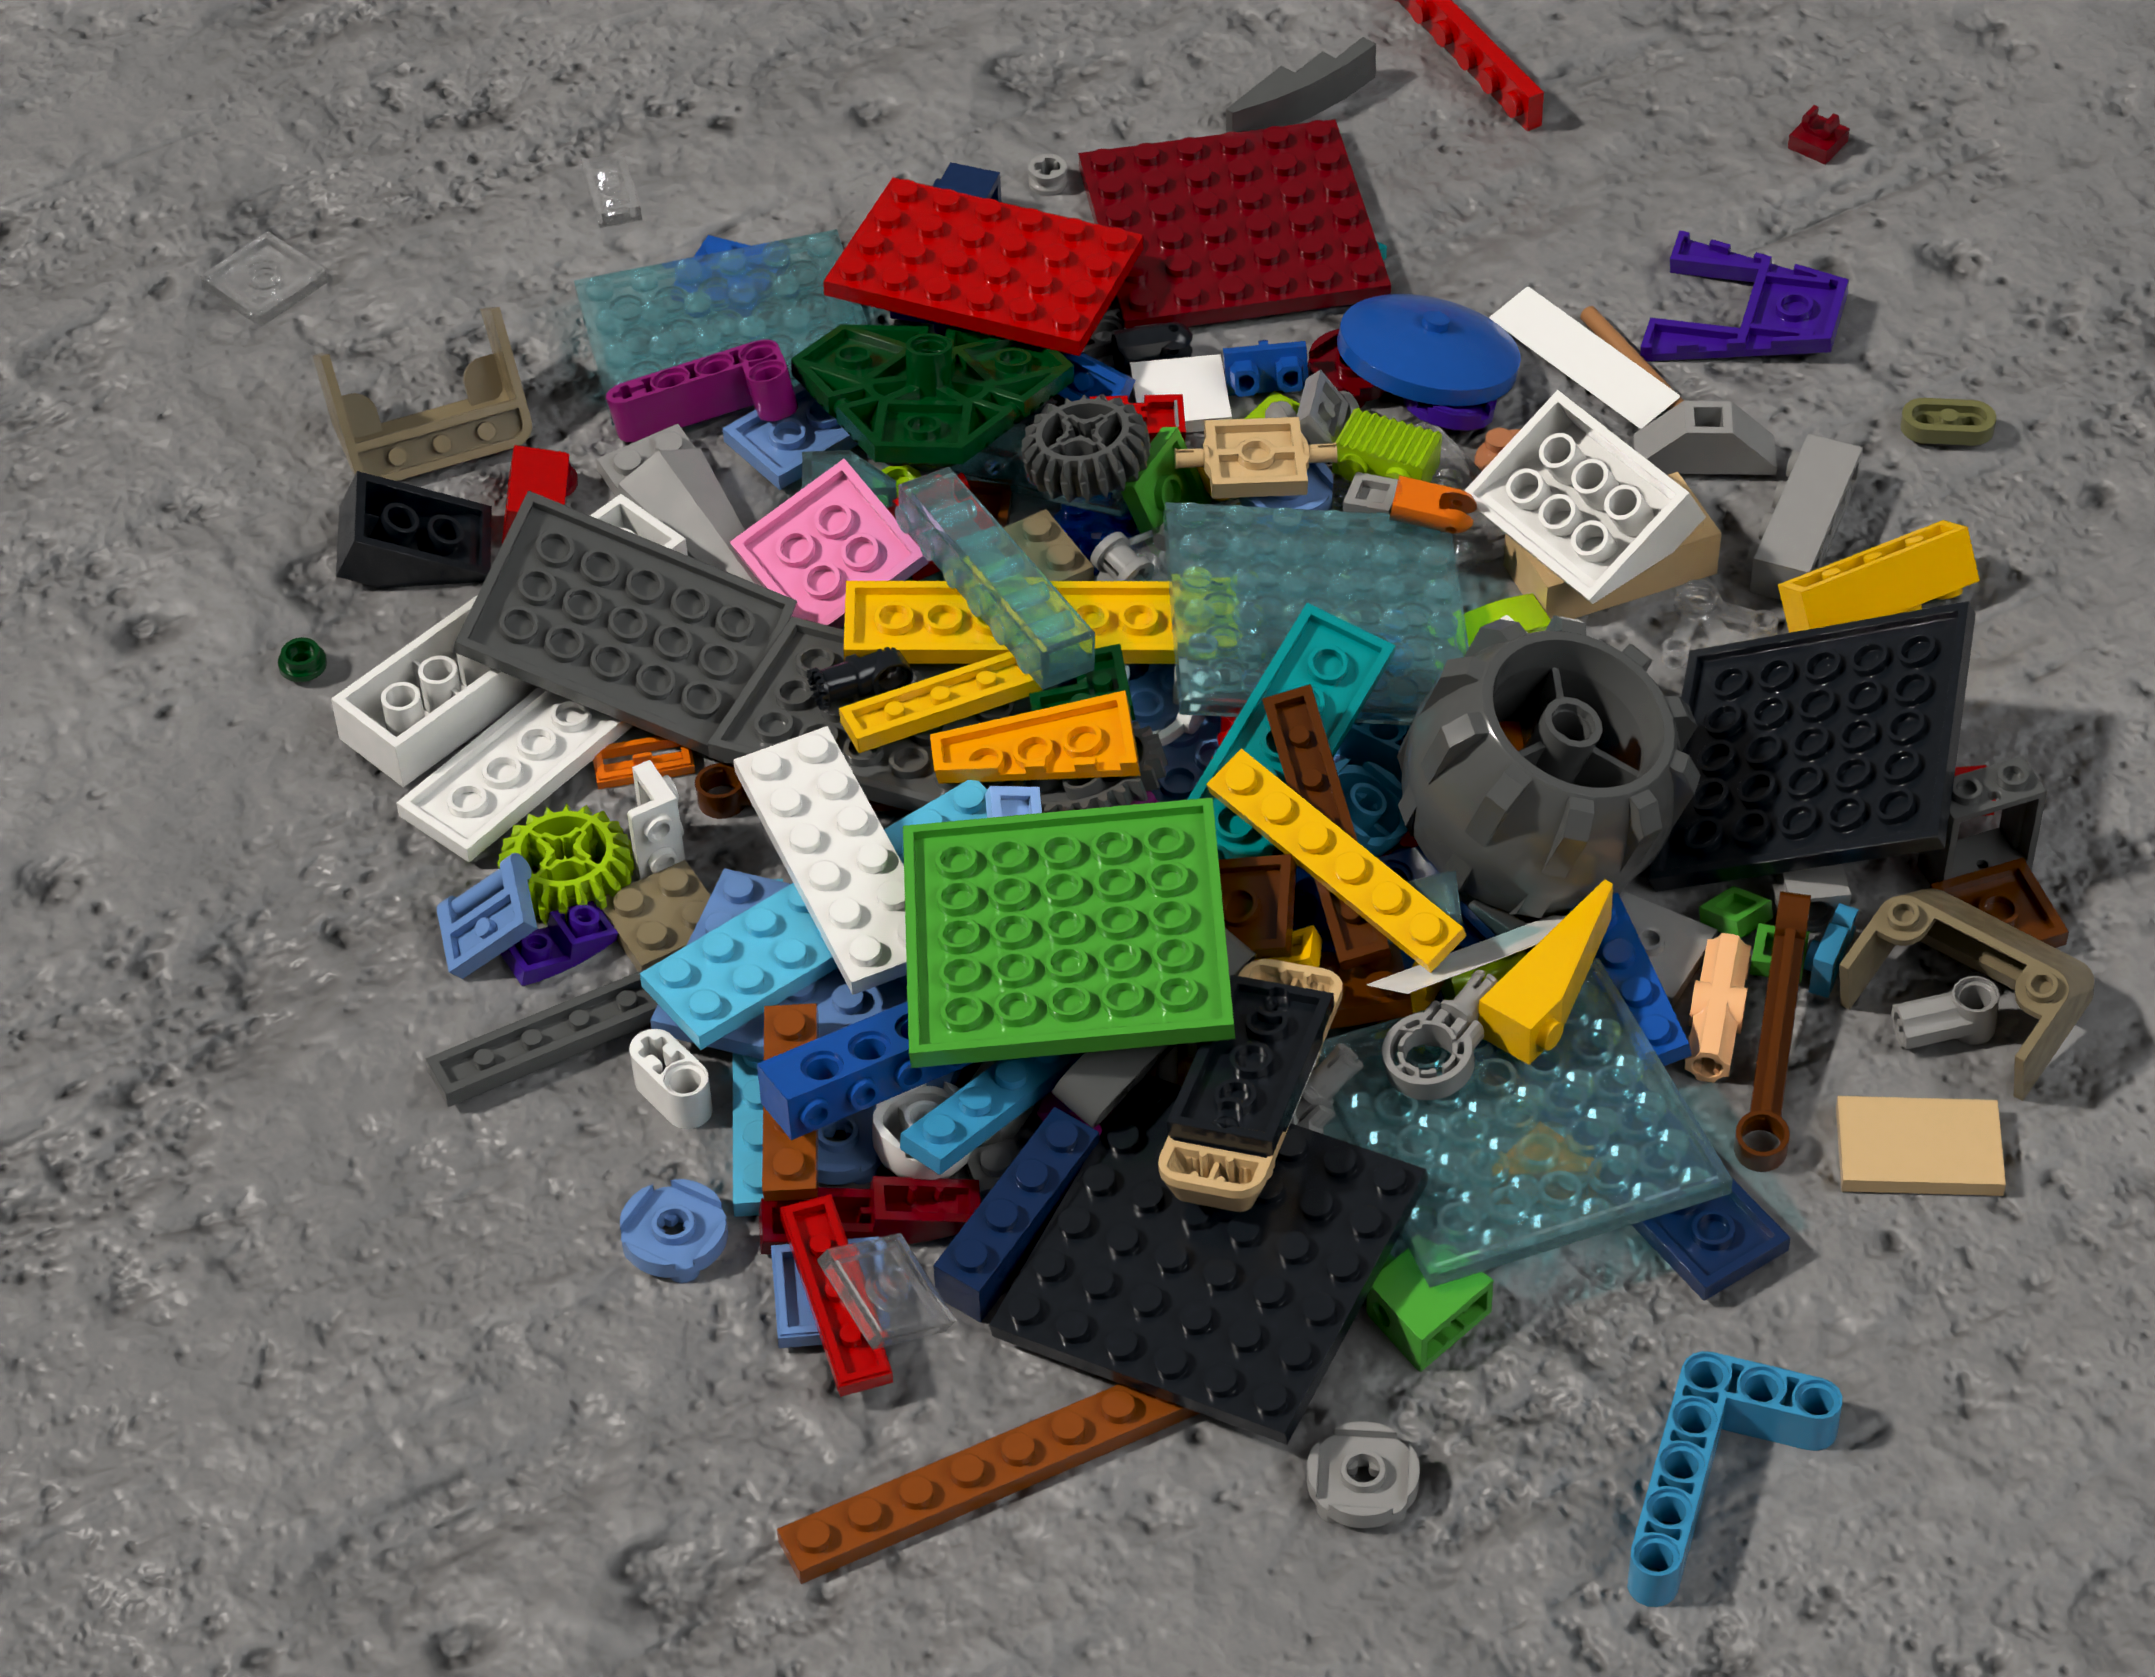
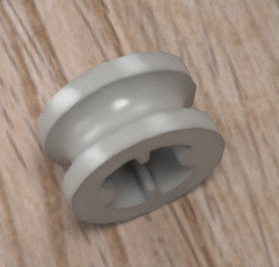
(1039, 177)

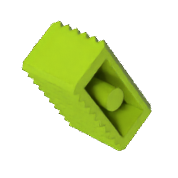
(1386, 448)

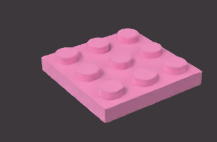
(822, 539)

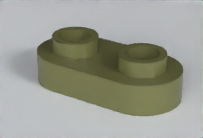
(1948, 421)

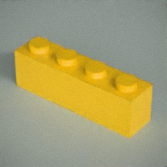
(1883, 579)

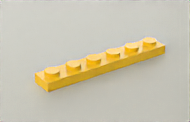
(1336, 860)

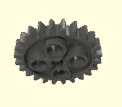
(1106, 791)

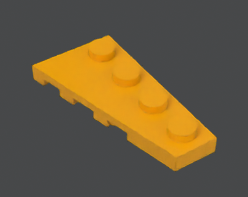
(1050, 743)

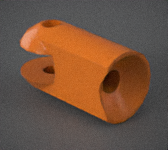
(1432, 506)

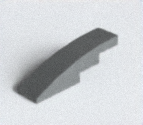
(1296, 96)

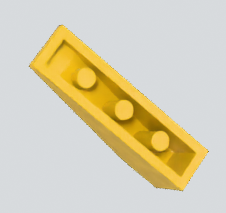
(1535, 998)

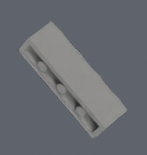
(1805, 513)

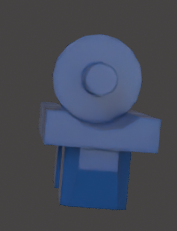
(1265, 368)

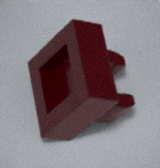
(1818, 136)

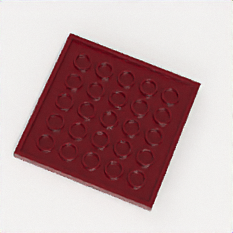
(1237, 224)

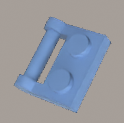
(487, 917)

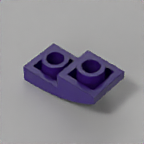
(560, 944)

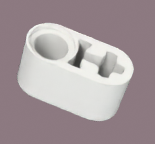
(671, 1078)

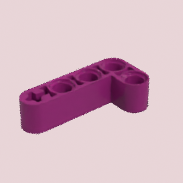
(704, 390)

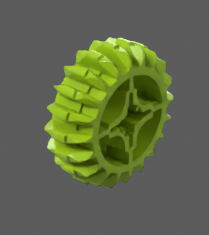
(564, 851)

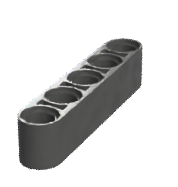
(1105, 1078)

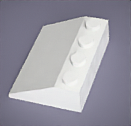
(1583, 500)

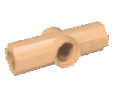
(1718, 1007)

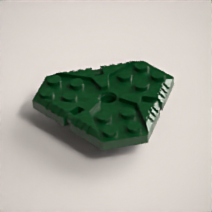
(927, 393)

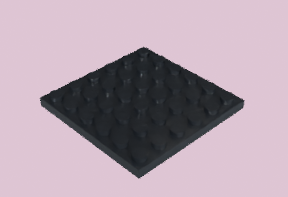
(1821, 747)
(1204, 1298)

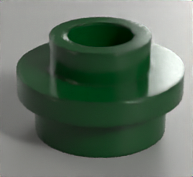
(301, 660)

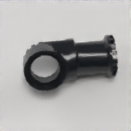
(859, 677)

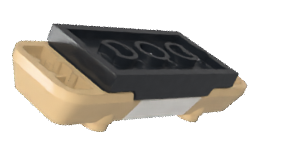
(1248, 1087)

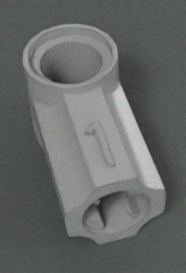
(1963, 1014)

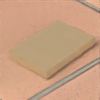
(1920, 1145)

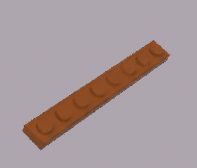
(973, 1478)

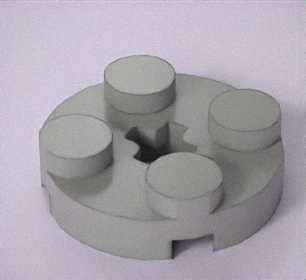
(1363, 1503)

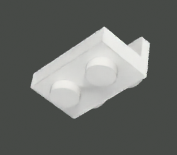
(655, 822)

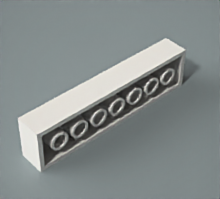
(435, 700)

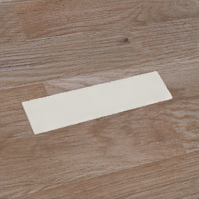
(1585, 357)
(1470, 957)

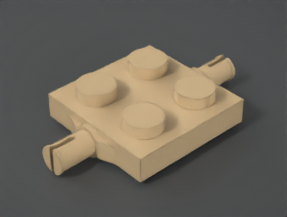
(1255, 457)

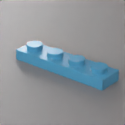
(982, 1109)

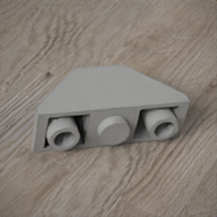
(1707, 440)

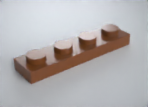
(788, 1164)

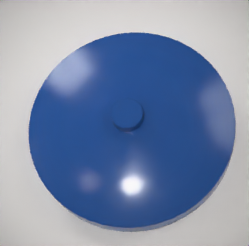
(1428, 350)

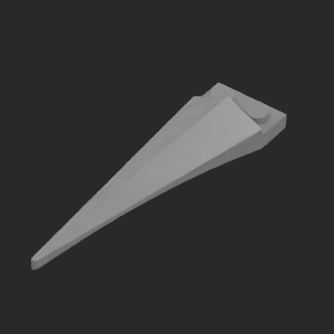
(681, 490)

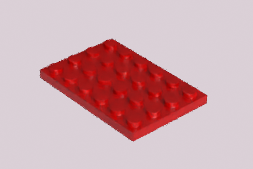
(984, 266)

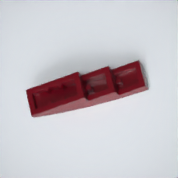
(892, 1205)

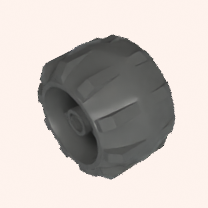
(1582, 795)

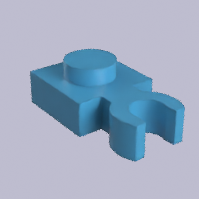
(1825, 956)

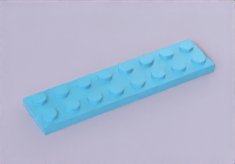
(768, 948)

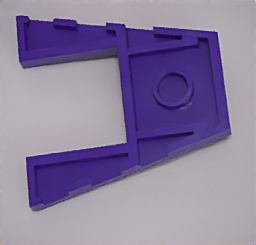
(1784, 315)

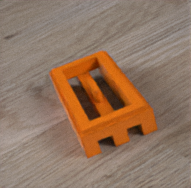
(621, 773)

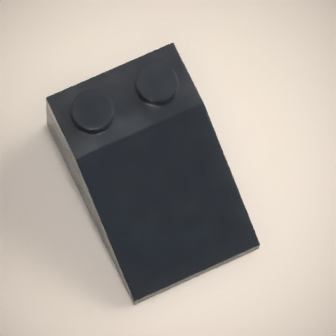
(410, 535)

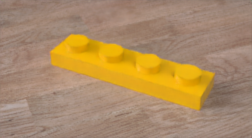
(935, 701)

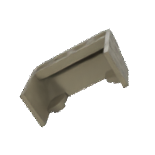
(484, 424)
(2044, 979)

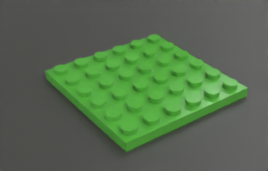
(1065, 933)

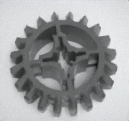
(1086, 448)

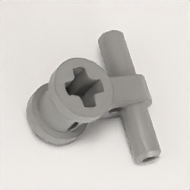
(1119, 562)

